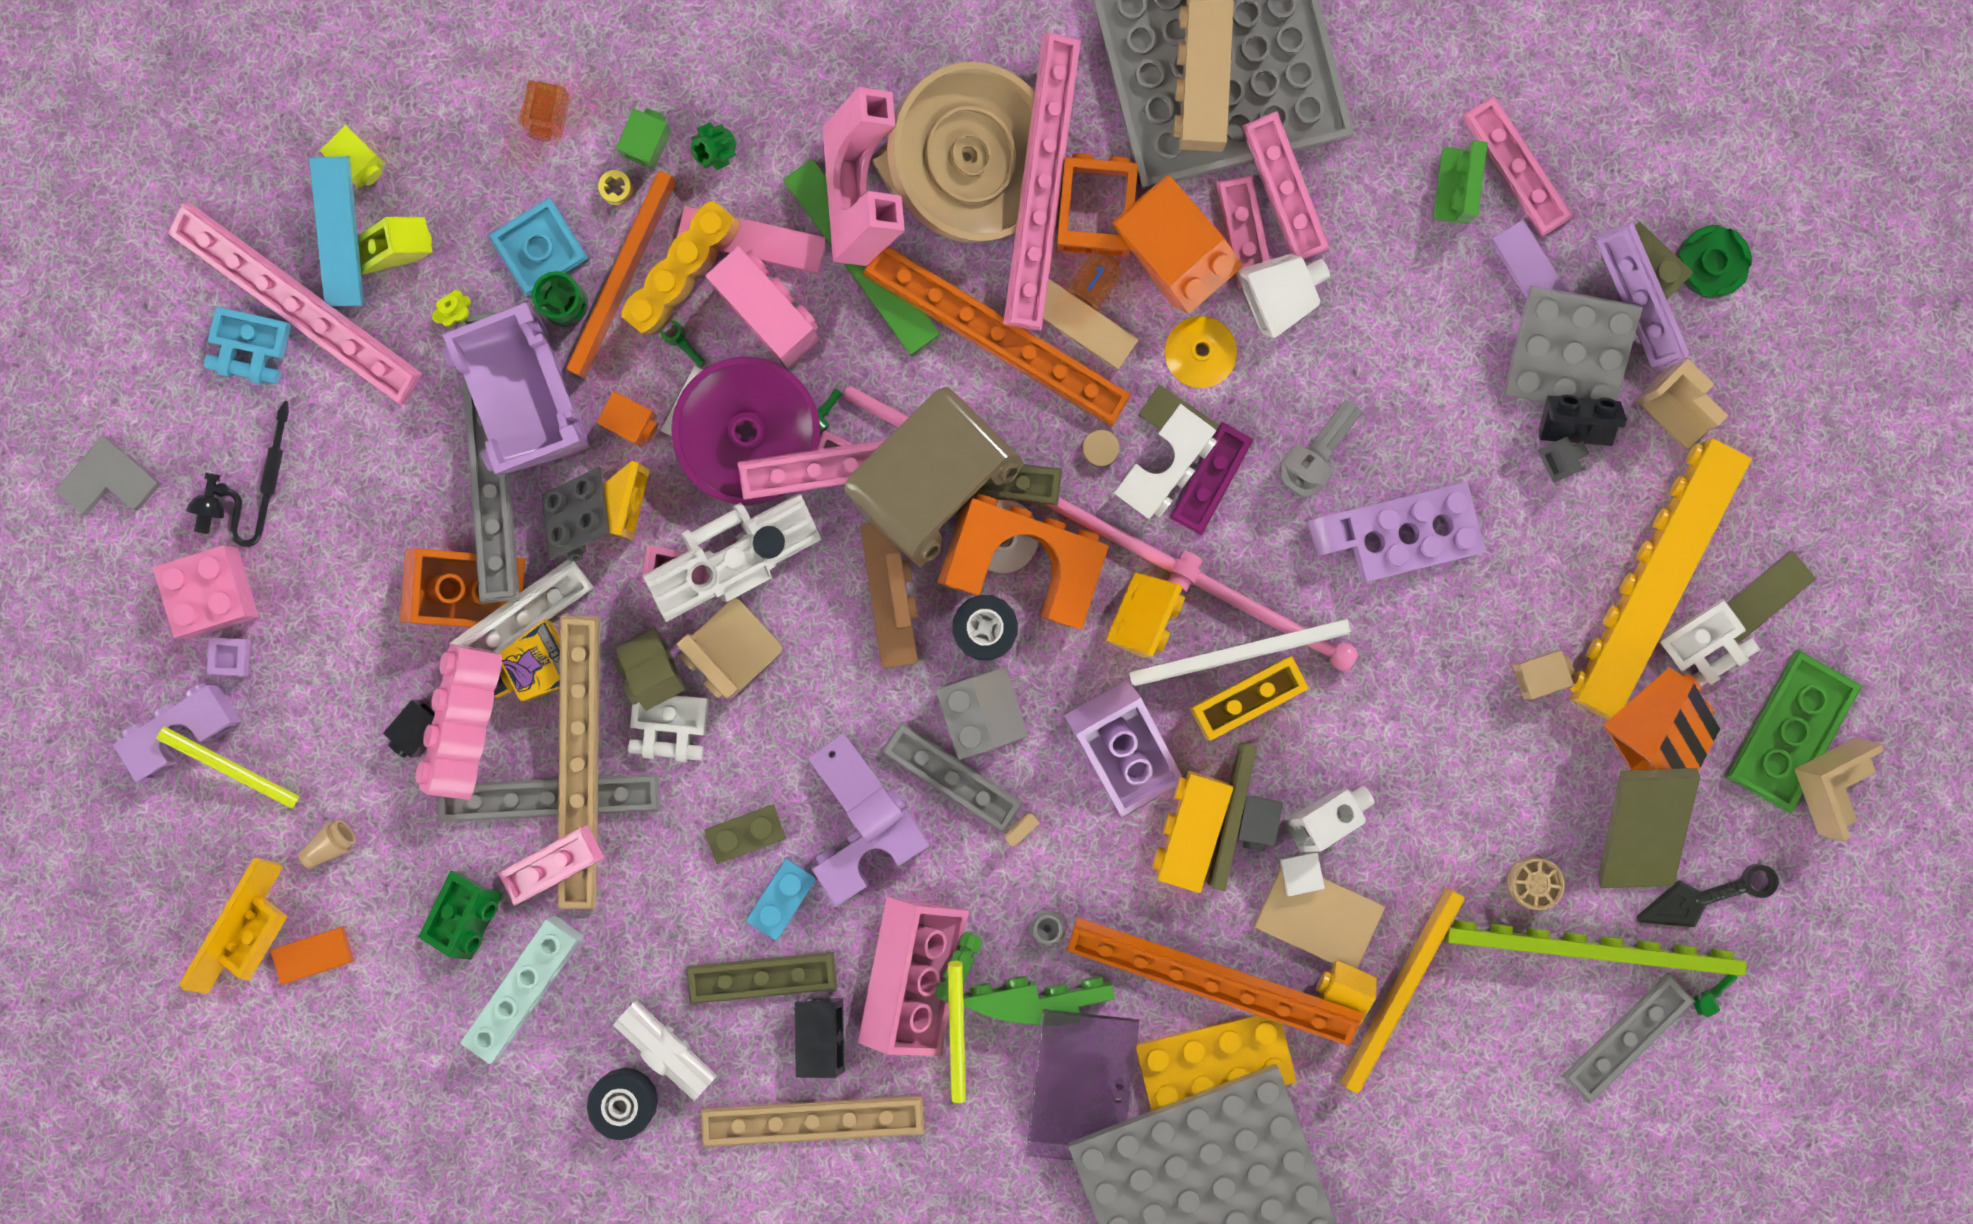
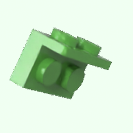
(1460, 183)

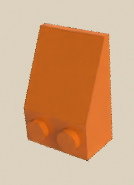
(1177, 245)
(444, 588)

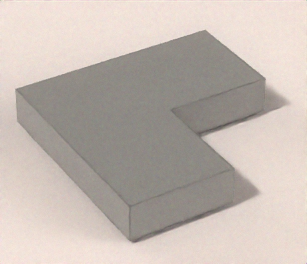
(107, 469)

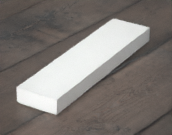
(536, 603)

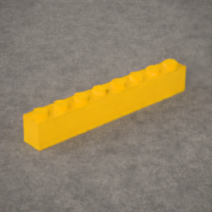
(1659, 578)

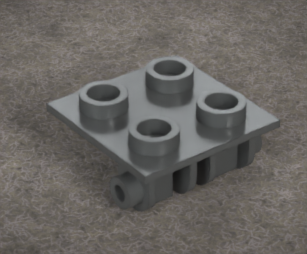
(575, 515)

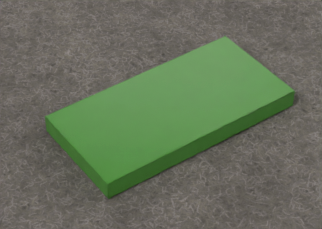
(1792, 729)

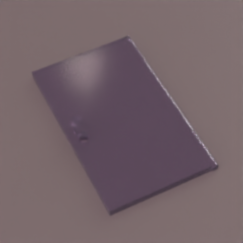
(1078, 1074)

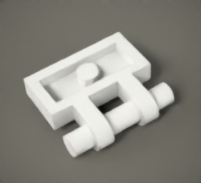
(1703, 635)
(678, 715)

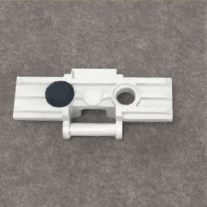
(738, 567)

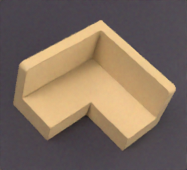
(1681, 404)
(1826, 781)

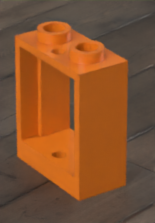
(1087, 241)

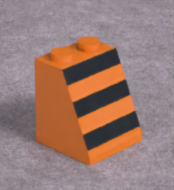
(1665, 725)

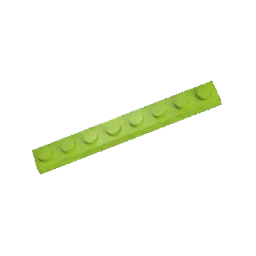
(1608, 949)

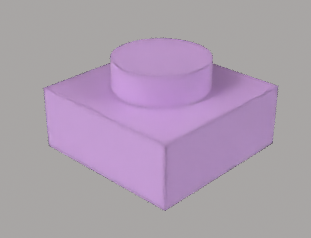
(228, 656)

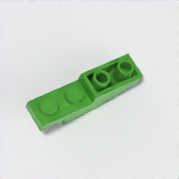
(1021, 1003)

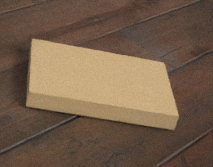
(1322, 922)

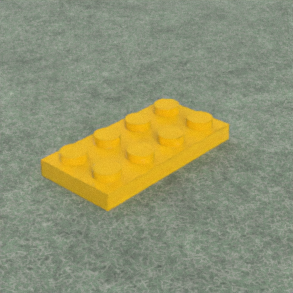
(1211, 1056)

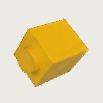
(1348, 987)

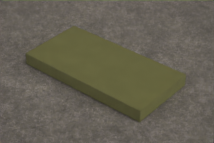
(1648, 827)

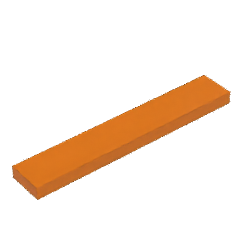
(621, 275)

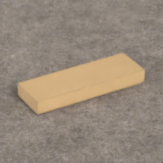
(1087, 326)

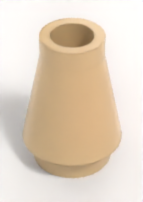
(330, 842)

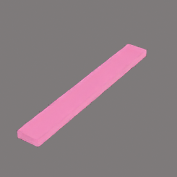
(1042, 181)
(294, 303)

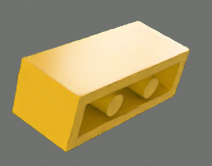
(1248, 698)
(1192, 831)

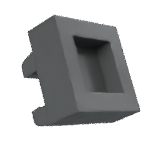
(1562, 458)

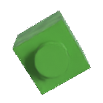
(644, 138)

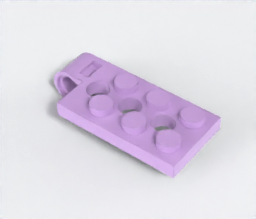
(1384, 519)

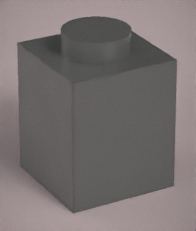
(1260, 822)

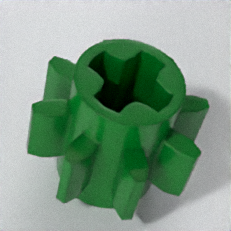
(713, 146)

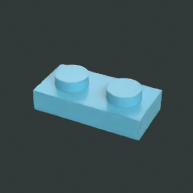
(781, 899)

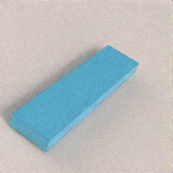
(337, 230)

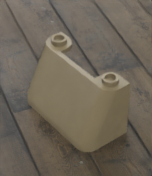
(929, 473)

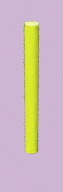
(227, 767)
(956, 1031)

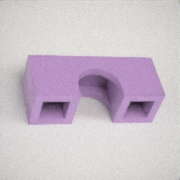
(203, 711)
(840, 870)

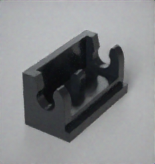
(819, 1038)

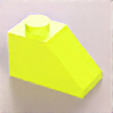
(394, 243)

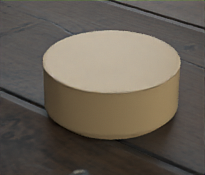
(1101, 448)

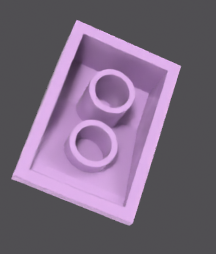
(1124, 747)

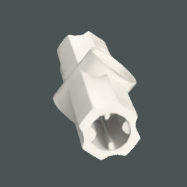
(664, 1050)

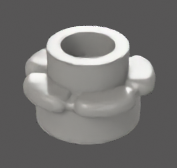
(1043, 937)

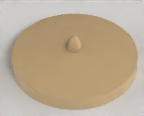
(963, 150)

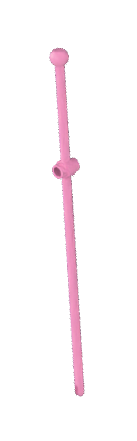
(1182, 570)

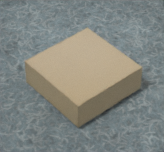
(1021, 829)

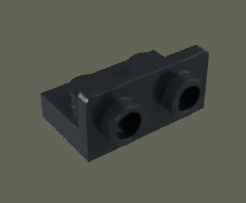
(1581, 419)

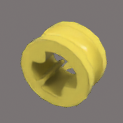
(612, 198)

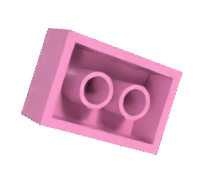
(764, 305)

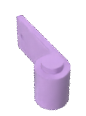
(857, 788)

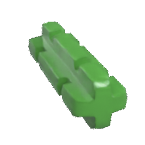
(969, 944)

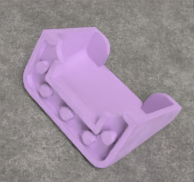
(517, 389)

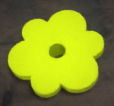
(452, 309)

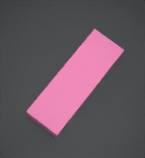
(1242, 221)
(551, 865)

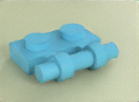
(250, 334)

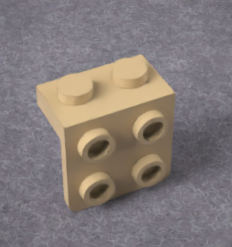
(730, 649)

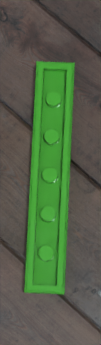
(907, 322)

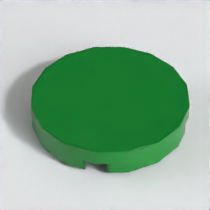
(1711, 272)

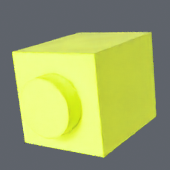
(364, 161)

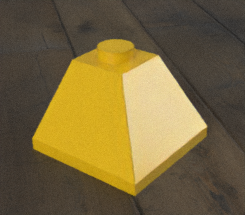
(624, 499)

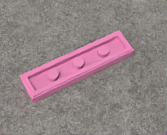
(1517, 167)
(1285, 186)
(772, 243)
(802, 470)

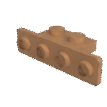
(890, 599)

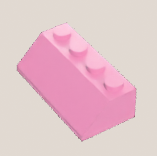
(908, 965)

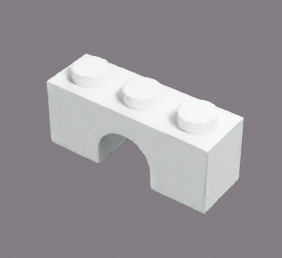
(1188, 438)

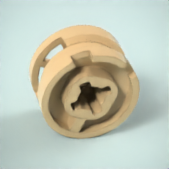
(1535, 883)

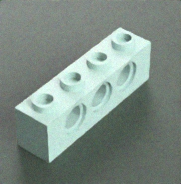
(521, 989)

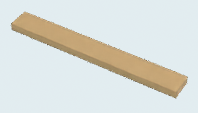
(578, 747)

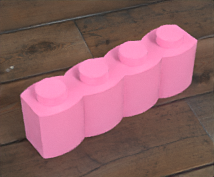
(460, 722)

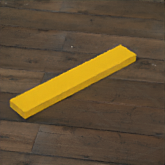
(1402, 990)

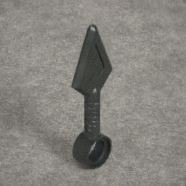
(1684, 904)

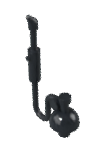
(208, 506)

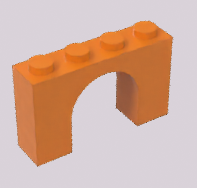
(1073, 557)

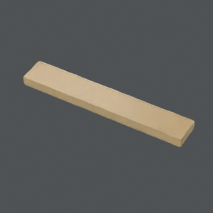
(812, 1121)

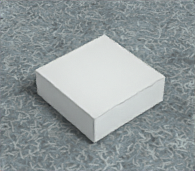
(1302, 873)

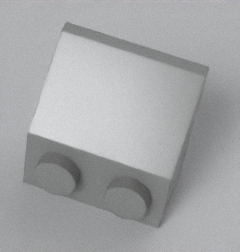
(982, 713)

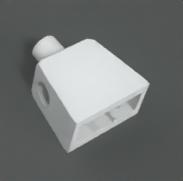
(1282, 291)
(1322, 820)

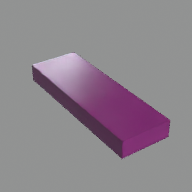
(1211, 479)

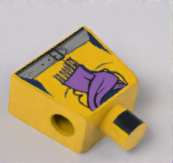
(531, 664)

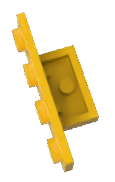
(241, 931)

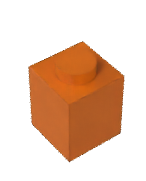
(628, 419)

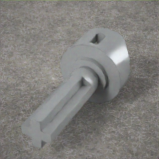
(1311, 462)

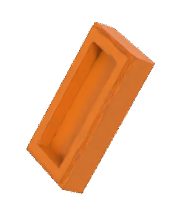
(312, 955)

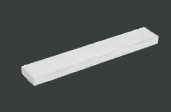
(1240, 652)

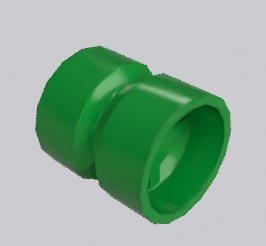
(560, 299)

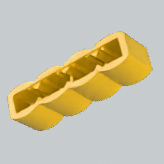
(675, 277)

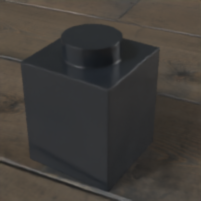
(408, 729)

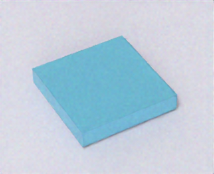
(538, 245)

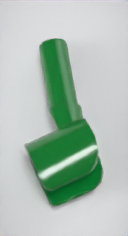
(680, 341)
(826, 407)
(1707, 1004)

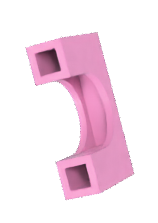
(859, 219)

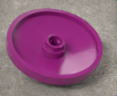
(740, 414)

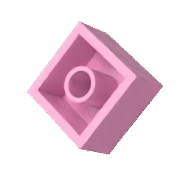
(205, 592)

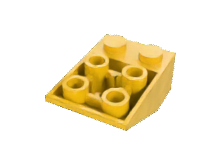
(1144, 615)

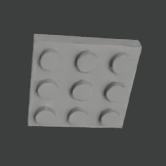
(1571, 346)

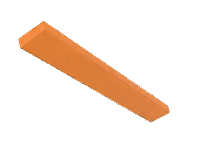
(986, 329)
(1214, 981)

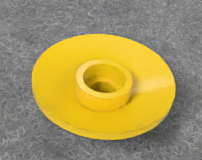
(1195, 369)

